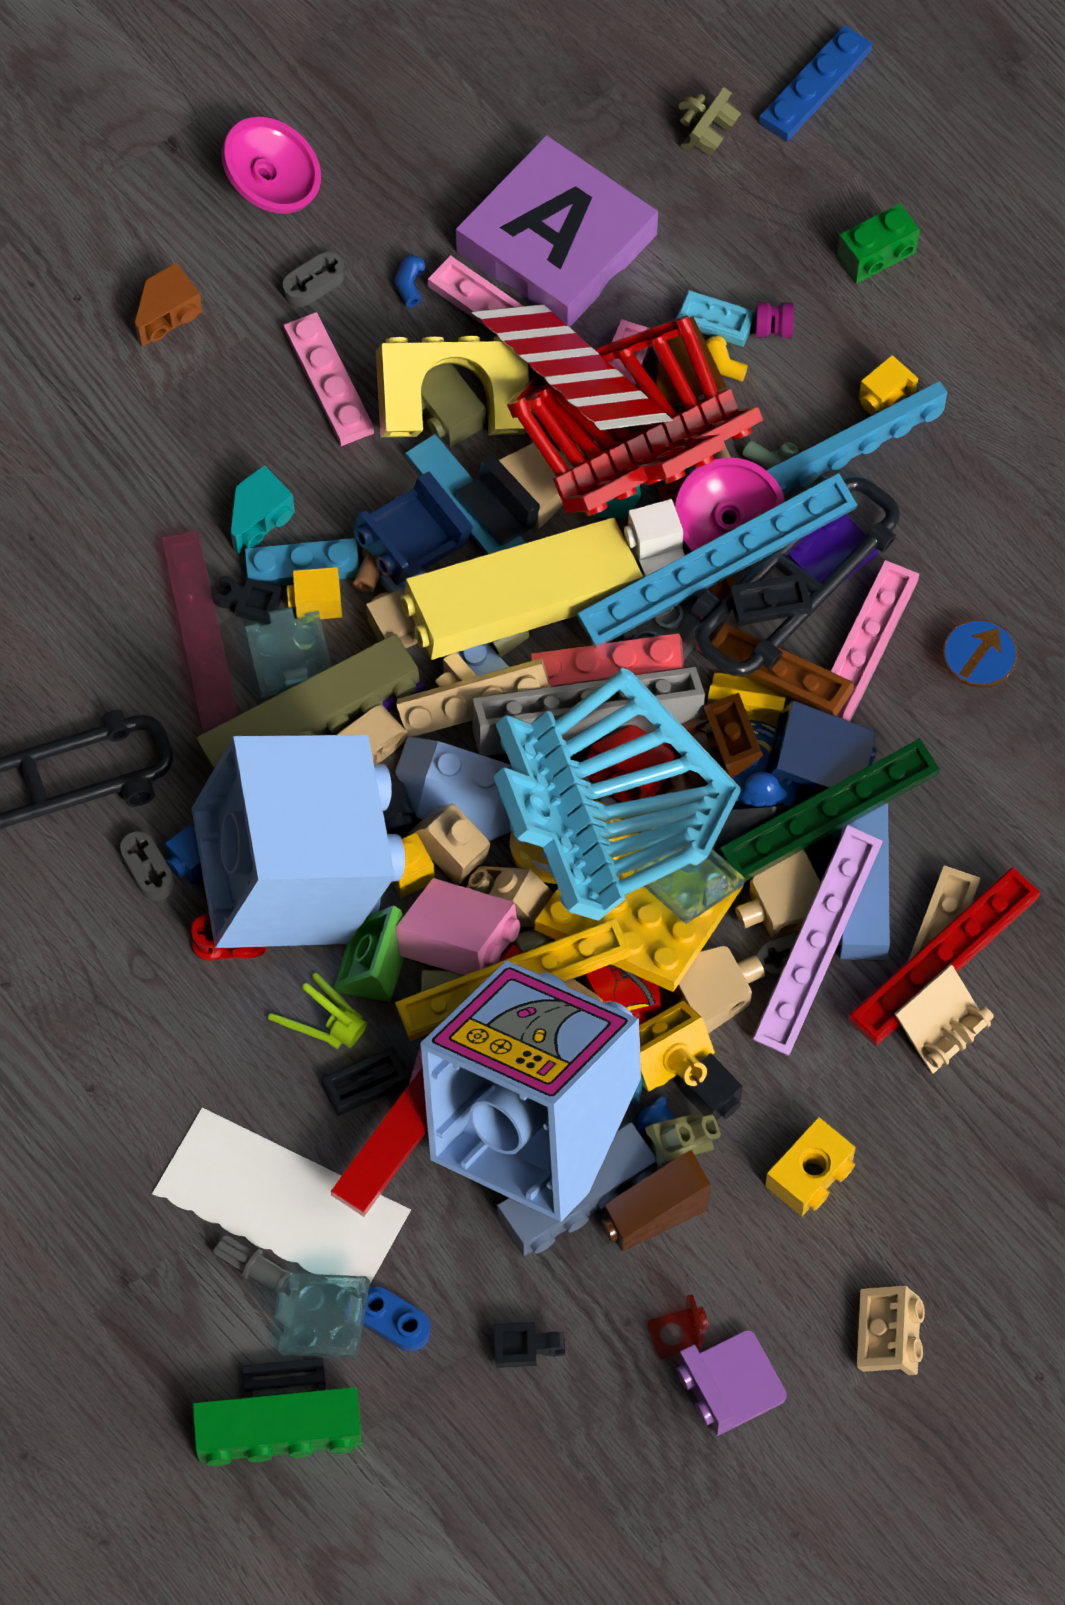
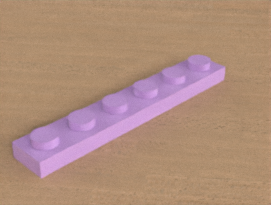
(817, 940)

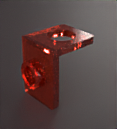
(691, 1320)

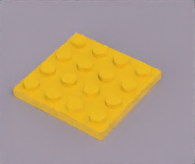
(658, 939)

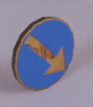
(980, 653)

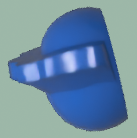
(762, 790)
(653, 1114)

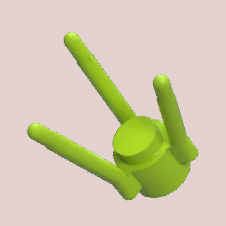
(344, 1023)

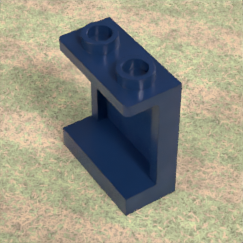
(413, 530)
(818, 747)

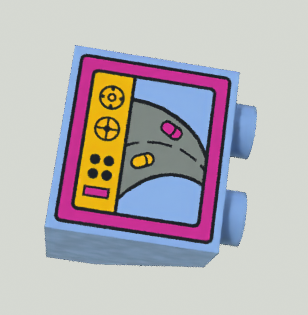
(529, 1087)

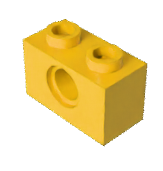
(816, 1146)

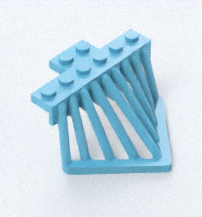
(557, 808)

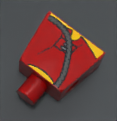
(625, 988)

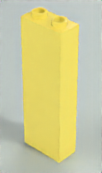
(518, 588)

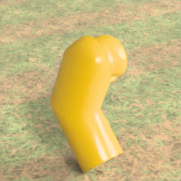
(725, 365)

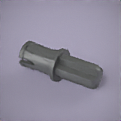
(252, 1264)

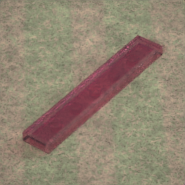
(200, 630)

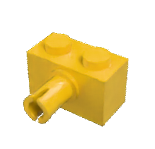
(674, 1046)

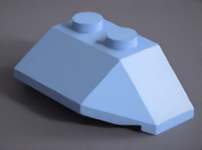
(447, 774)

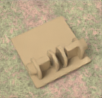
(942, 1019)

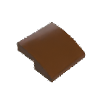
(726, 737)

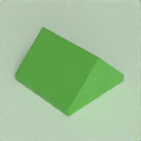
(372, 958)

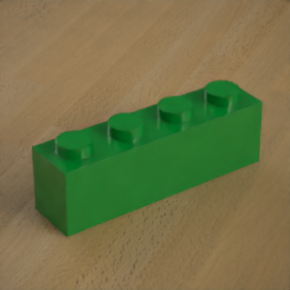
(277, 1425)

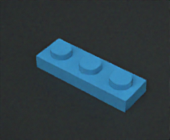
(277, 563)

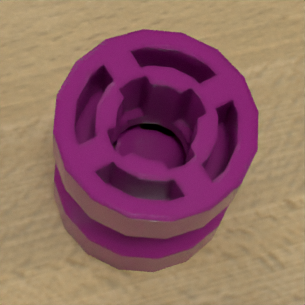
(783, 320)

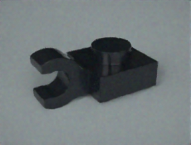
(519, 1344)

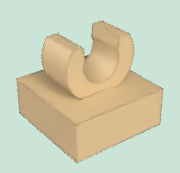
(454, 670)

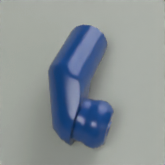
(404, 279)

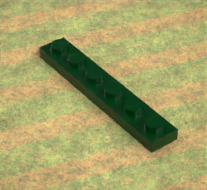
(830, 810)

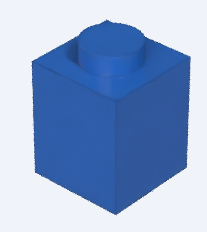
(184, 855)

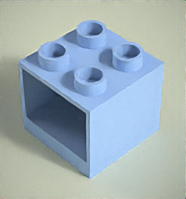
(295, 840)

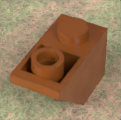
(165, 304)

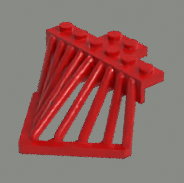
(638, 457)

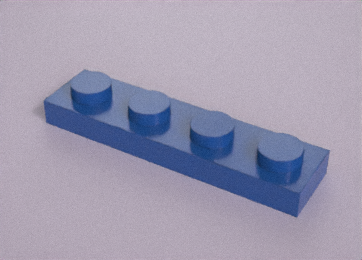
(815, 83)

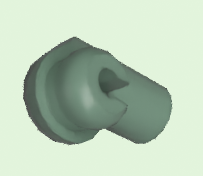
(767, 459)

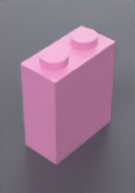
(457, 928)

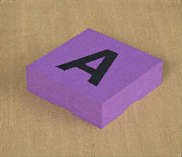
(557, 230)

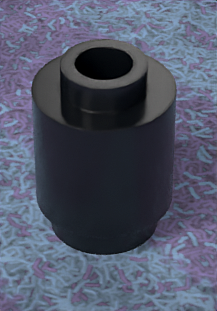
(399, 815)

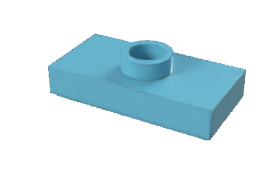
(718, 317)

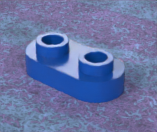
(391, 1318)

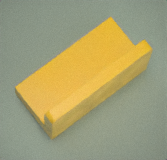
(759, 701)

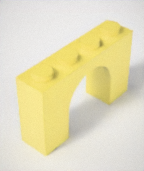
(404, 365)

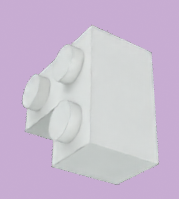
(654, 536)

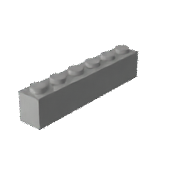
(676, 689)

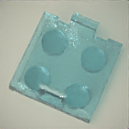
(287, 650)
(695, 888)
(322, 1315)

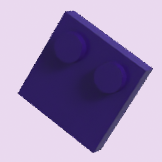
(828, 546)

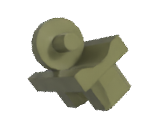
(702, 134)
(681, 1135)

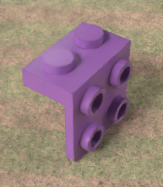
(731, 1381)

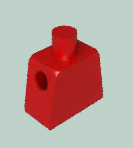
(649, 758)

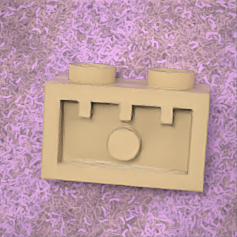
(890, 1329)

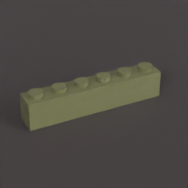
(323, 701)

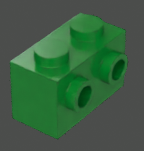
(878, 243)

